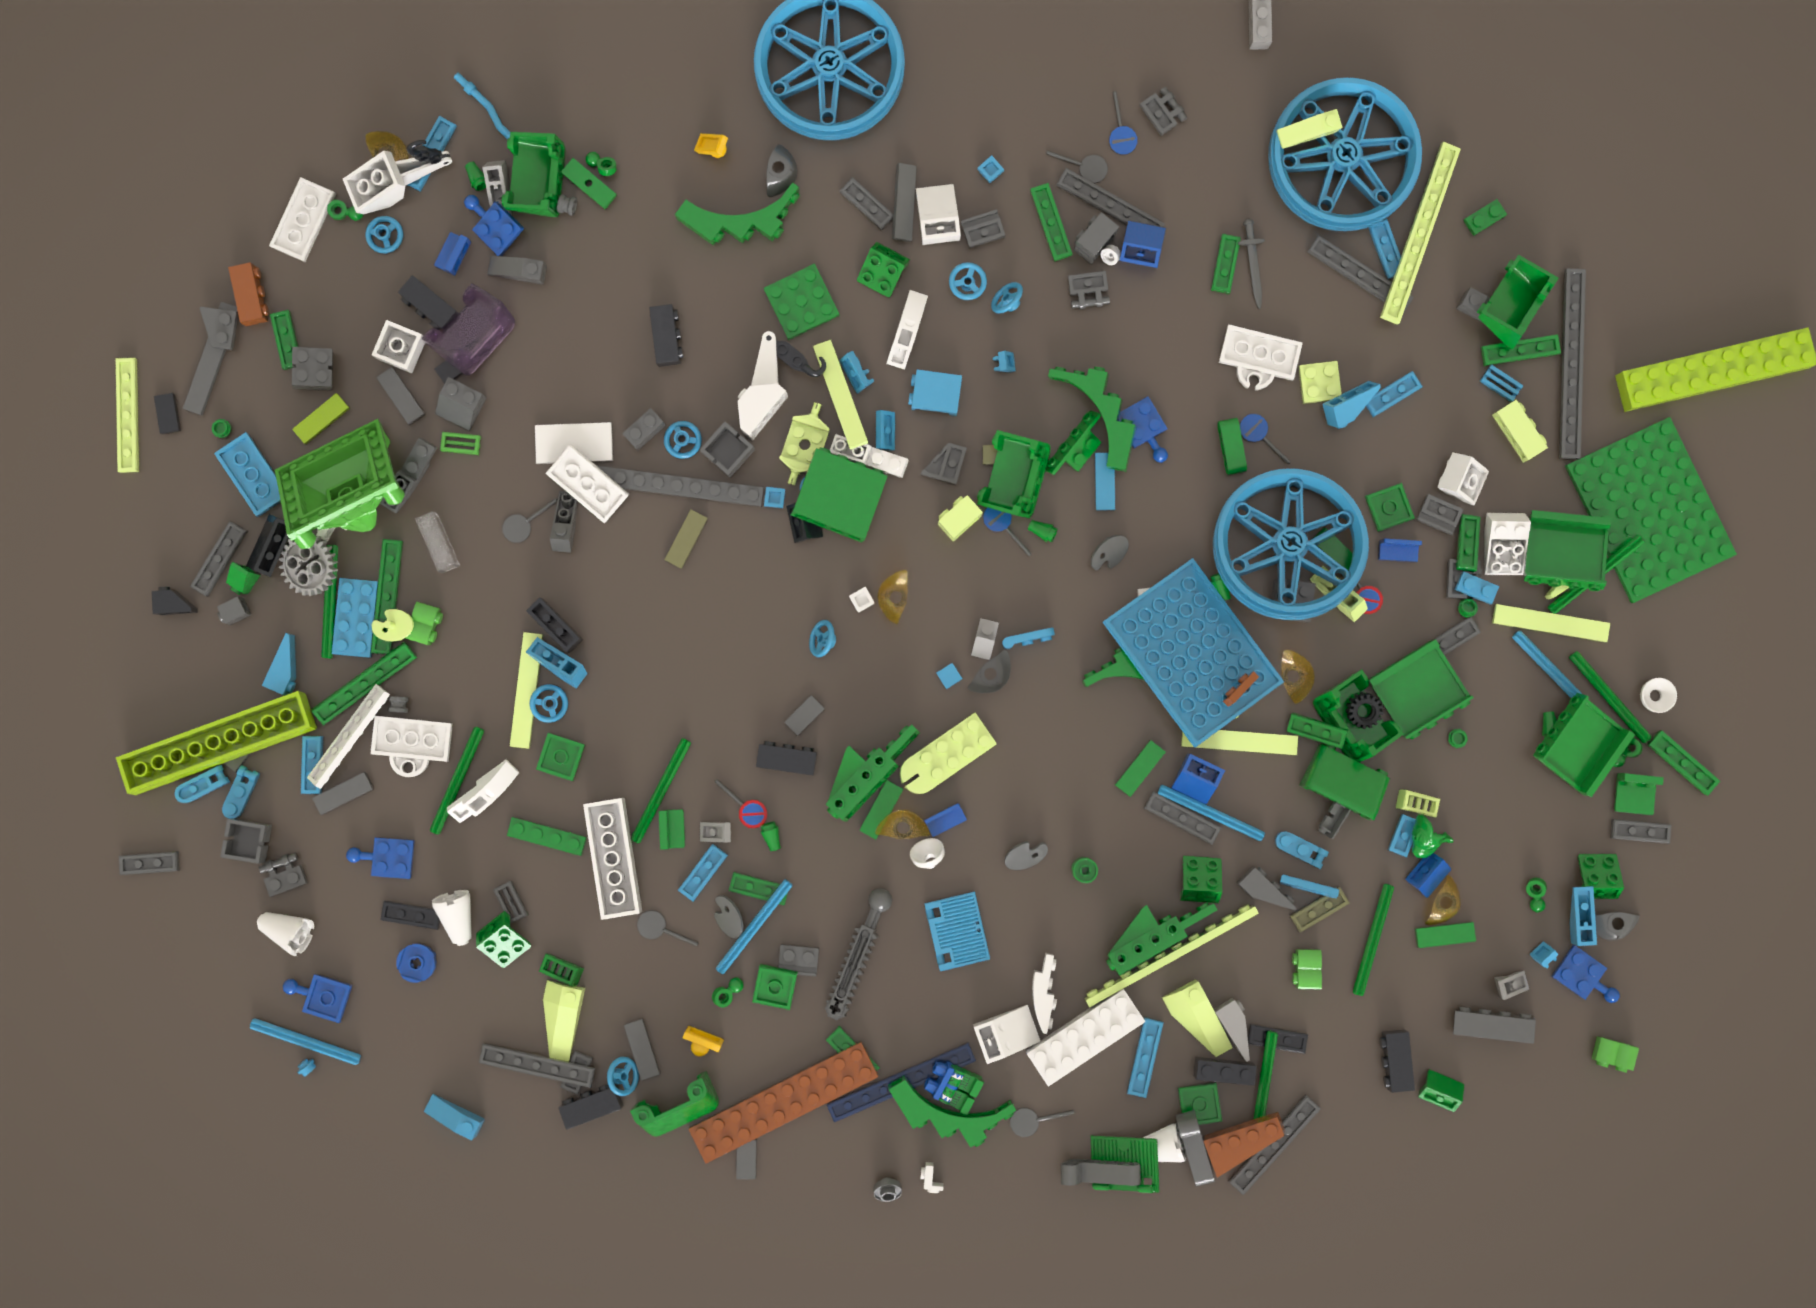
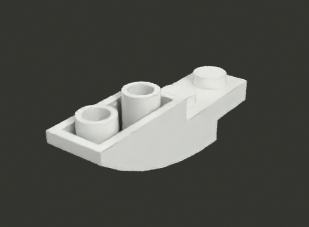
(907, 329)
(870, 456)
(485, 793)
(1042, 1000)

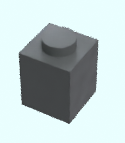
(233, 611)

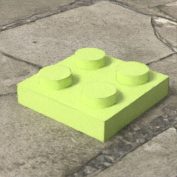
(1319, 382)

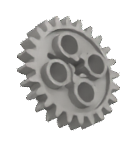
(318, 579)

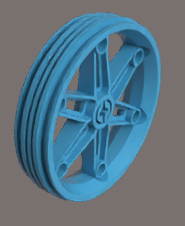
(828, 73)
(1346, 164)
(1284, 535)

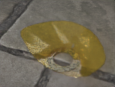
(380, 139)
(898, 583)
(1301, 688)
(889, 824)
(1442, 915)

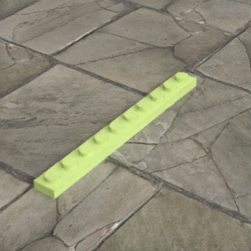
(1420, 233)
(1178, 950)

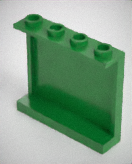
(839, 494)
(1567, 550)
(1420, 689)
(1583, 745)

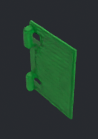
(1128, 1150)

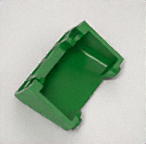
(535, 173)
(1516, 300)
(1015, 474)
(1360, 742)
(1346, 781)
(702, 1101)

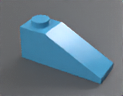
(1349, 405)
(557, 662)
(282, 671)
(1583, 917)
(454, 1117)

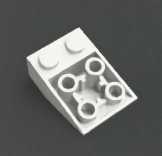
(938, 214)
(1505, 543)
(1006, 1034)

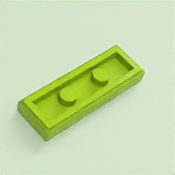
(321, 418)

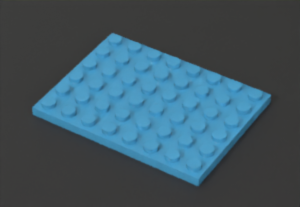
(1192, 651)

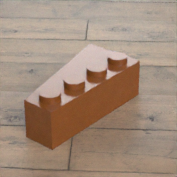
(1238, 1143)

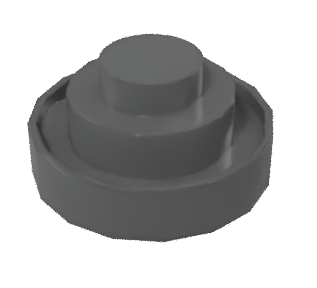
(887, 1189)

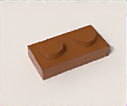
(1245, 682)

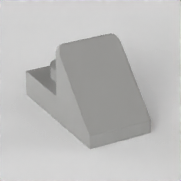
(985, 639)
(715, 831)
(1511, 985)

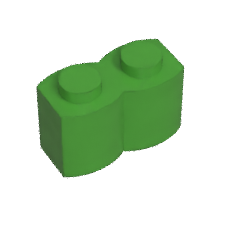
(425, 622)
(1308, 968)
(1615, 1053)

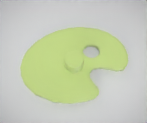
(398, 625)

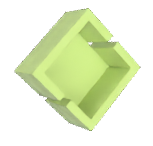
(959, 518)

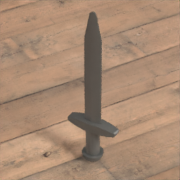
(1253, 260)

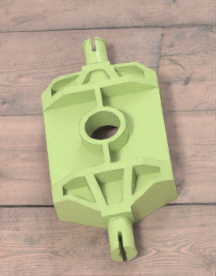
(803, 428)

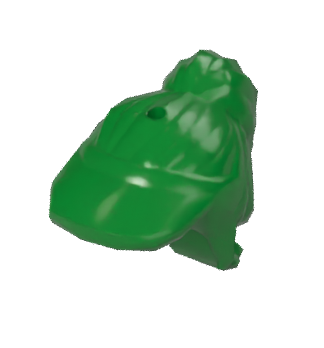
(1424, 840)

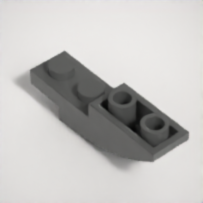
(412, 471)

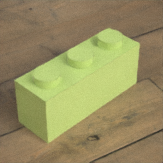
(1520, 430)

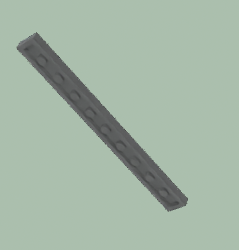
(1572, 364)
(686, 486)

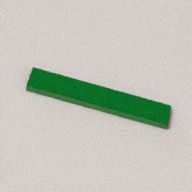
(387, 589)
(363, 683)

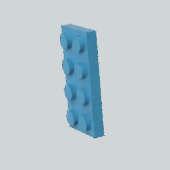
(250, 473)
(354, 617)

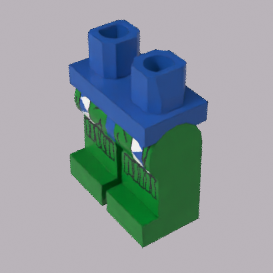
(954, 1086)

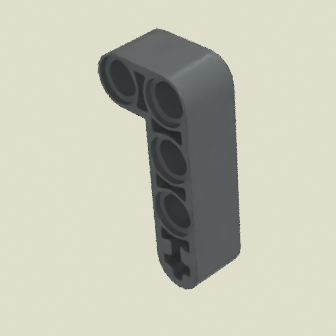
(1195, 1148)
(1100, 1171)

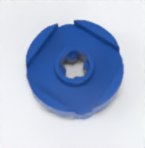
(406, 967)

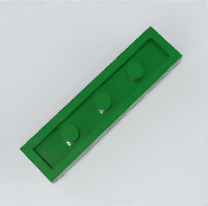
(1051, 222)
(1523, 350)
(1683, 762)
(546, 836)

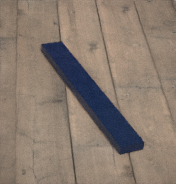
(879, 1091)

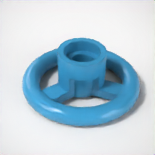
(381, 228)
(977, 291)
(1009, 301)
(679, 433)
(824, 640)
(558, 691)
(620, 1076)

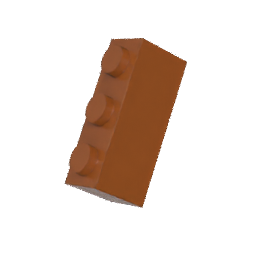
(248, 294)

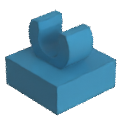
(1006, 362)
(1544, 954)

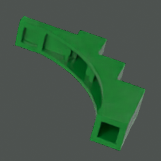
(712, 225)
(1119, 433)
(1121, 668)
(919, 1110)

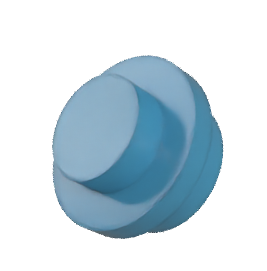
(306, 1067)

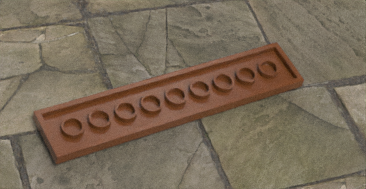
(783, 1102)

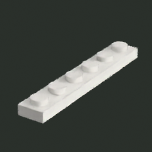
(348, 736)

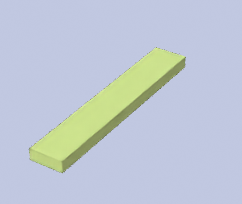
(841, 395)
(127, 415)
(1551, 623)
(526, 685)
(1248, 742)

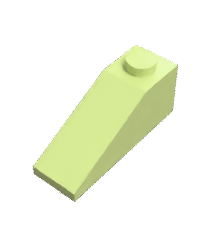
(1309, 129)
(1352, 606)

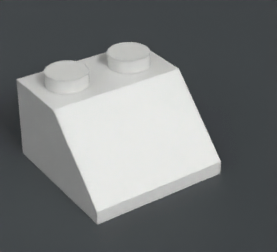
(1463, 478)

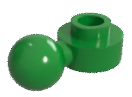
(606, 165)
(333, 205)
(1627, 753)
(1537, 904)
(735, 986)

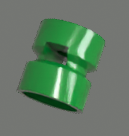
(1084, 870)

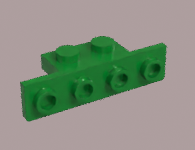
(1077, 447)

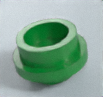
(221, 428)
(1467, 608)
(1457, 738)

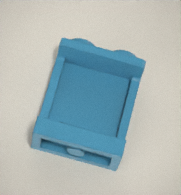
(935, 392)

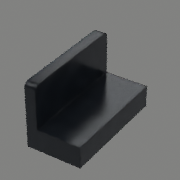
(802, 529)

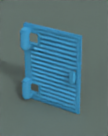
(957, 931)

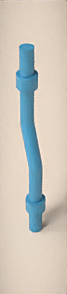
(472, 90)

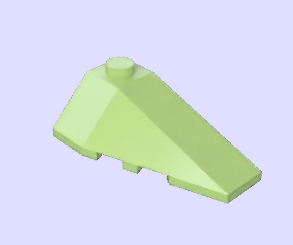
(1193, 1010)
(562, 1014)

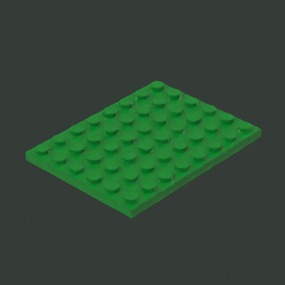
(1657, 494)

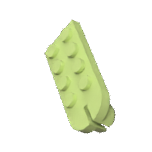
(946, 755)

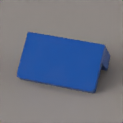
(452, 253)
(1398, 550)
(945, 819)
(1428, 874)

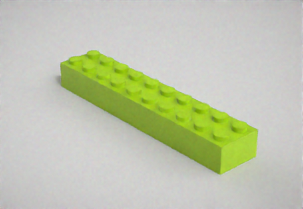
(1716, 369)
(216, 743)

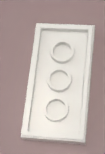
(302, 219)
(591, 439)
(587, 483)

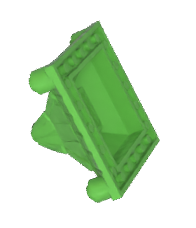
(338, 485)

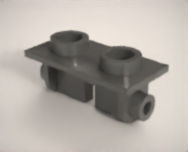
(1330, 825)

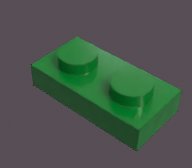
(1485, 217)

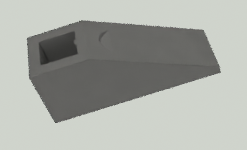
(564, 523)
(1259, 887)

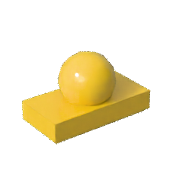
(712, 145)
(702, 1041)

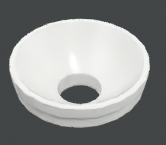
(1667, 693)
(926, 849)

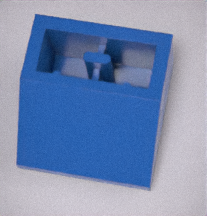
(1142, 244)
(1197, 778)

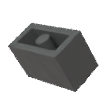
(644, 429)

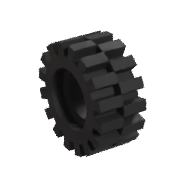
(1372, 718)

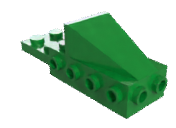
(854, 774)
(1144, 930)

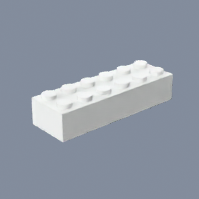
(612, 858)
(1084, 1036)

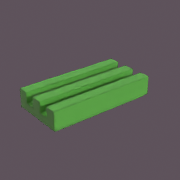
(477, 438)

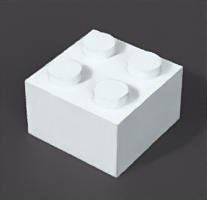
(398, 346)

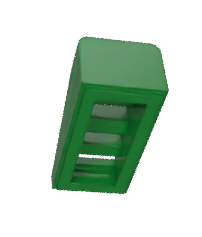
(576, 975)

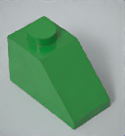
(241, 578)

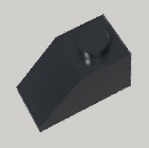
(170, 602)

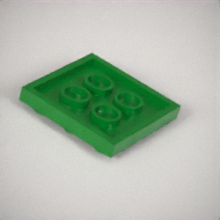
(801, 301)

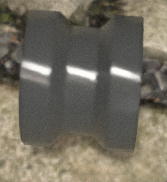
(567, 204)
(398, 704)

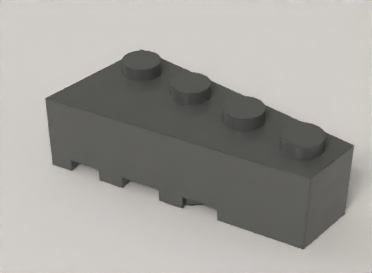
(1494, 1025)

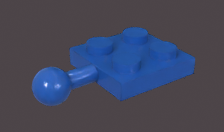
(496, 226)
(1148, 426)
(389, 857)
(1582, 974)
(324, 998)

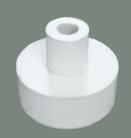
(1110, 254)

